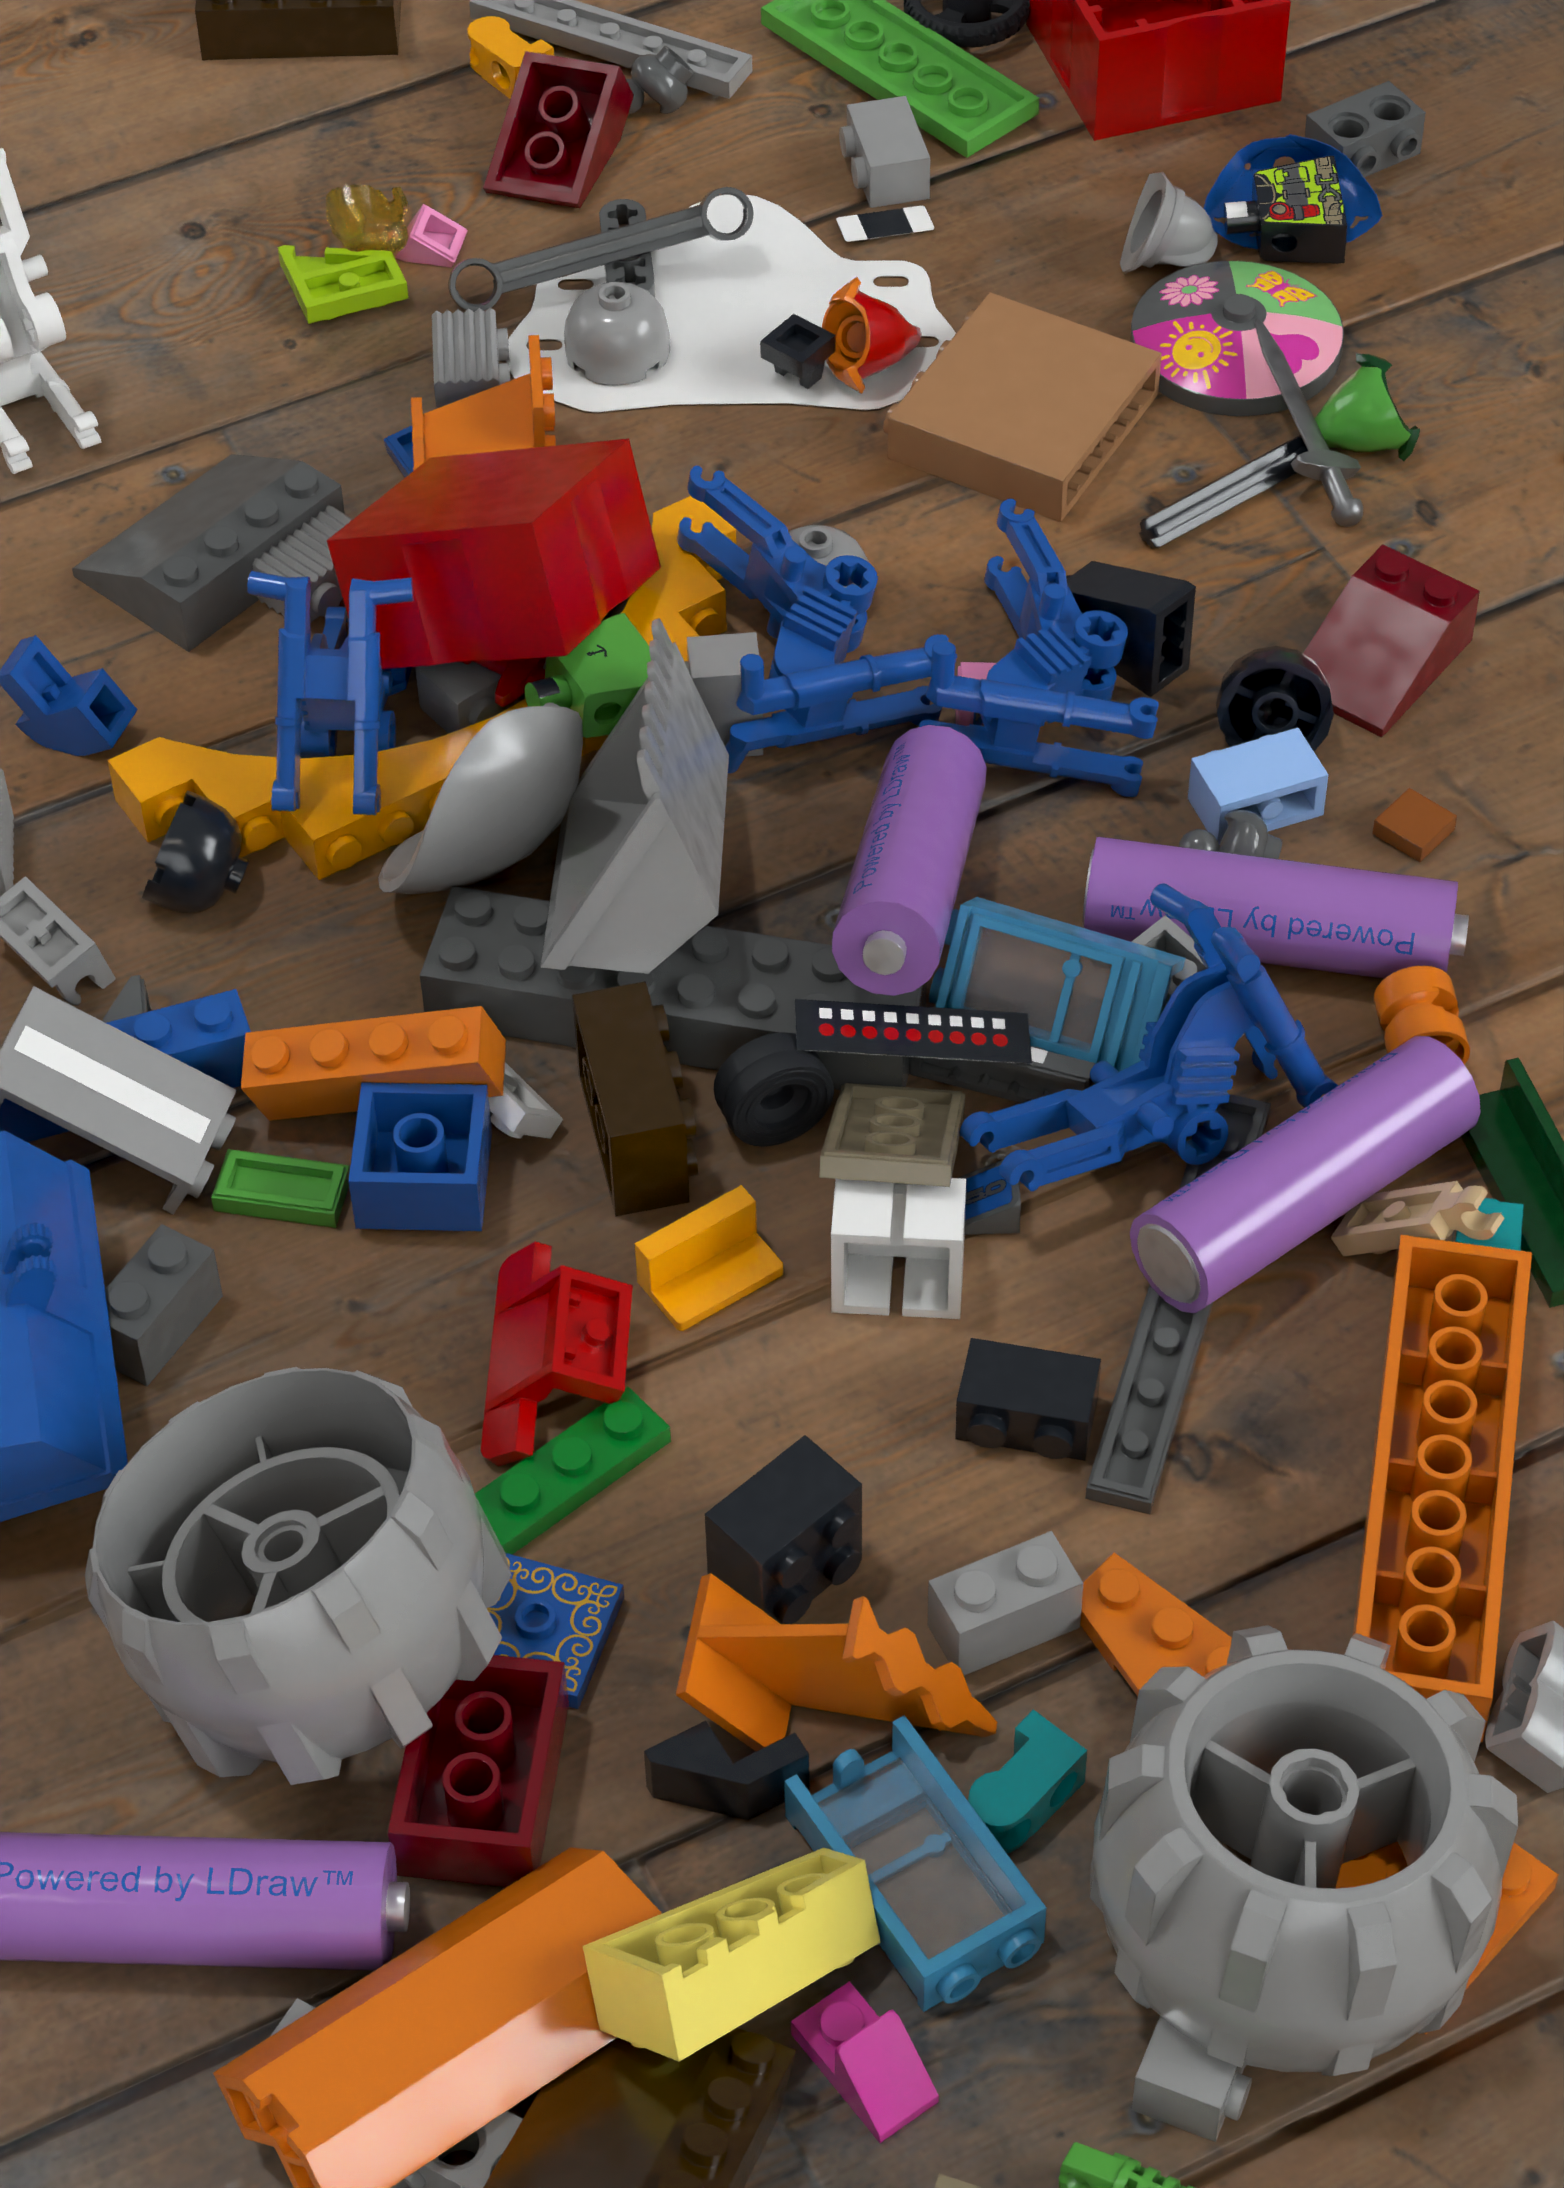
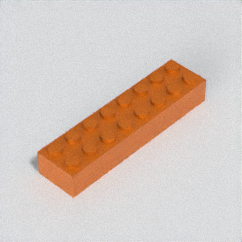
(1444, 1465)

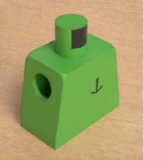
(596, 676)

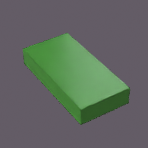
(281, 1188)

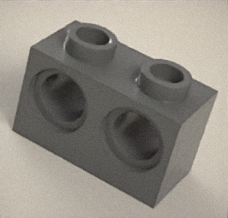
(1371, 127)

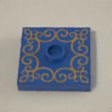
(556, 1618)

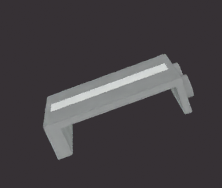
(115, 1092)

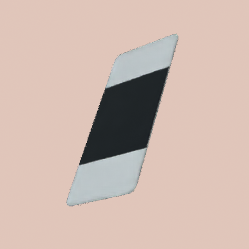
(885, 223)

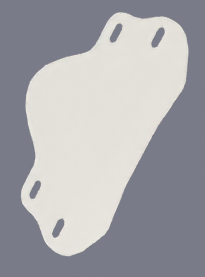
(720, 307)

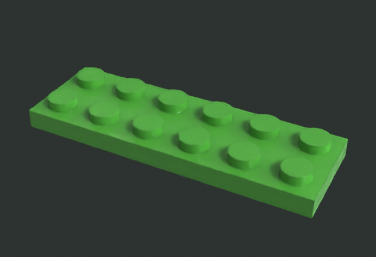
(896, 56)

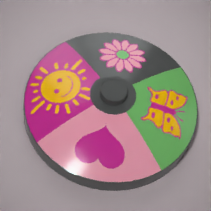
(1210, 342)

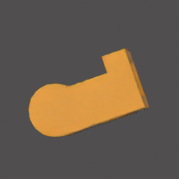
(499, 52)

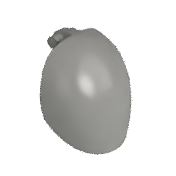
(495, 802)

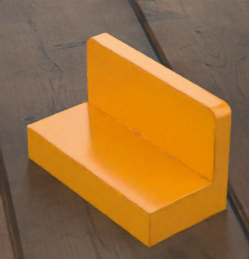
(706, 1260)

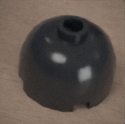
(1274, 693)
(197, 858)

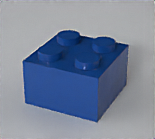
(420, 1156)

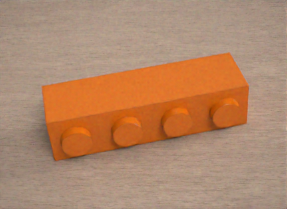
(322, 1065)

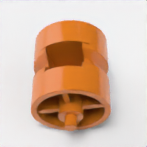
(1420, 1004)

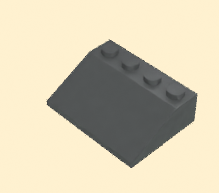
(193, 554)

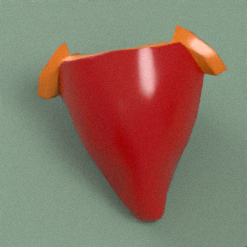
(867, 334)

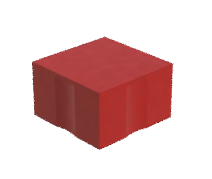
(1162, 59)
(502, 552)

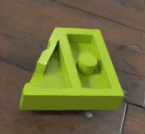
(342, 281)

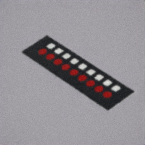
(912, 1031)

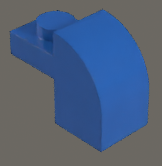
(64, 711)

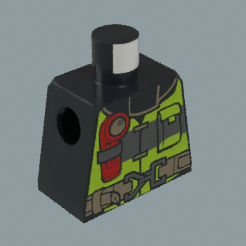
(1294, 213)

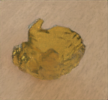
(366, 219)

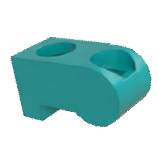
(1032, 1784)

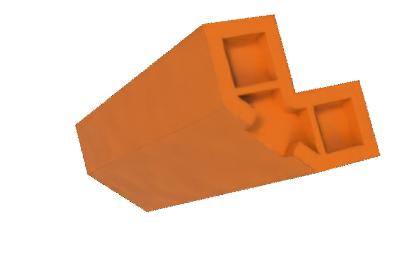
(438, 2032)

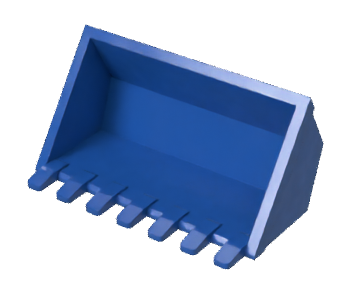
(56, 1345)

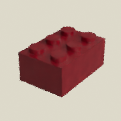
(483, 1777)

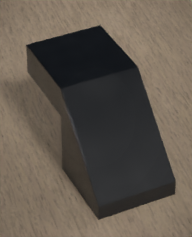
(700, 1774)

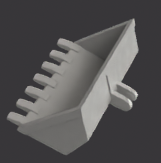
(642, 831)

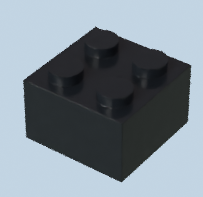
(788, 1532)

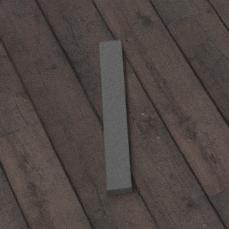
(1160, 1362)

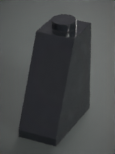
(1156, 615)

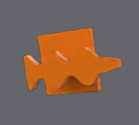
(492, 420)
(752, 1669)

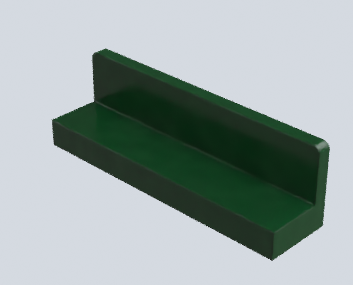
(1524, 1164)

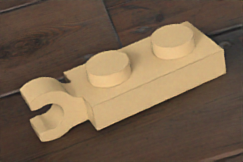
(1418, 1212)

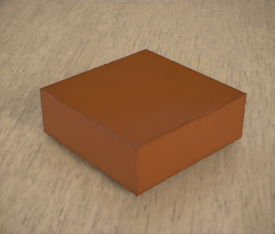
(1414, 824)

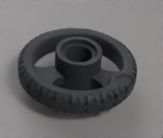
(970, 22)

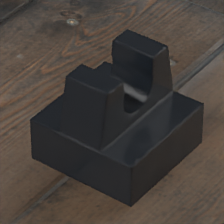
(798, 349)

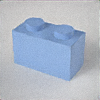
(1266, 776)

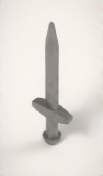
(1318, 461)

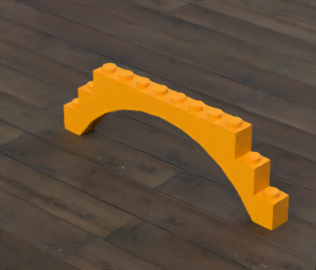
(324, 831)

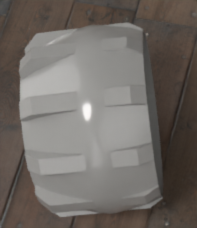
(296, 1572)
(1300, 1772)

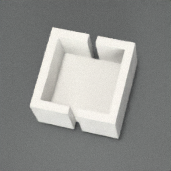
(897, 1220)

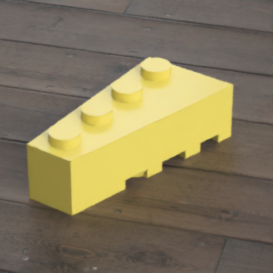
(731, 1953)

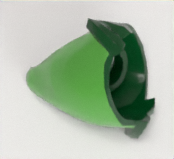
(1363, 414)

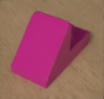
(866, 2060)

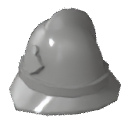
(1167, 228)

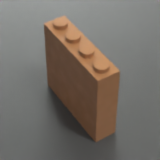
(1023, 406)

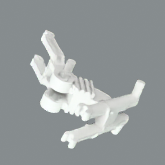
(26, 329)

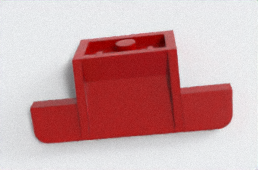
(547, 1334)

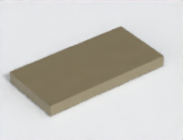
(893, 1135)

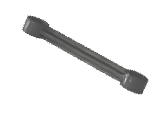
(602, 249)

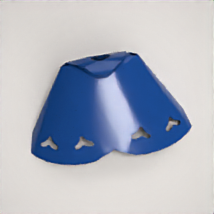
(1236, 182)

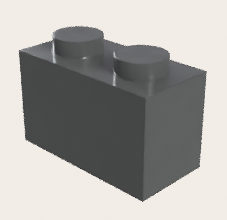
(160, 1301)

